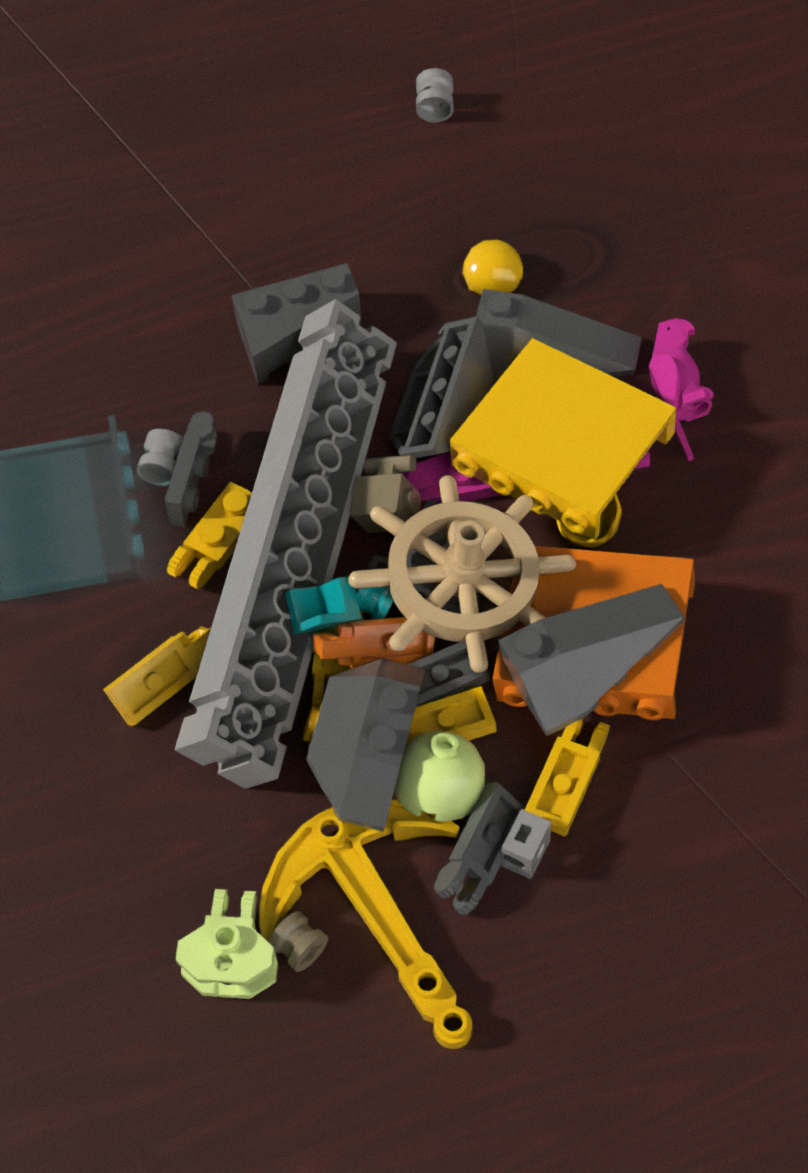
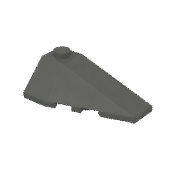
(515, 319)
(578, 655)

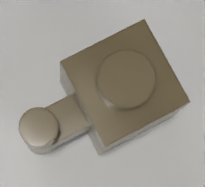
(386, 489)

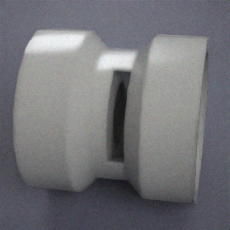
(434, 95)
(160, 458)

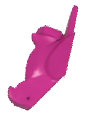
(677, 377)

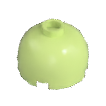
(440, 776)

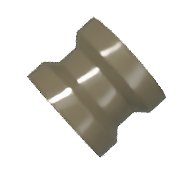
(298, 941)

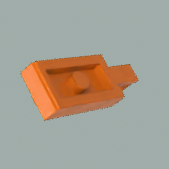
(368, 641)

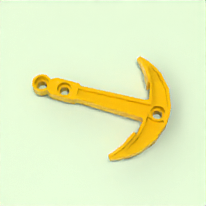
(349, 864)

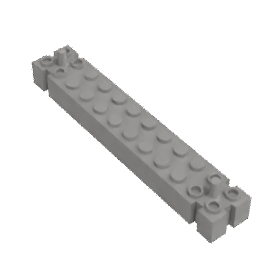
(286, 542)

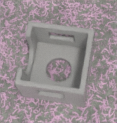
(535, 835)

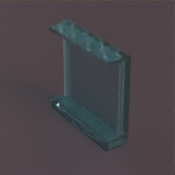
(67, 515)

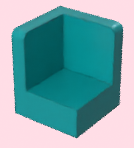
(322, 606)

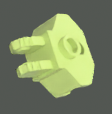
(228, 952)

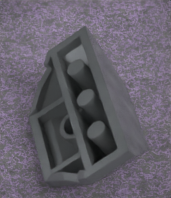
(443, 389)
(364, 738)

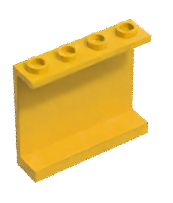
(560, 435)

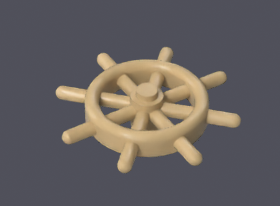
(462, 570)

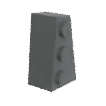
(275, 313)

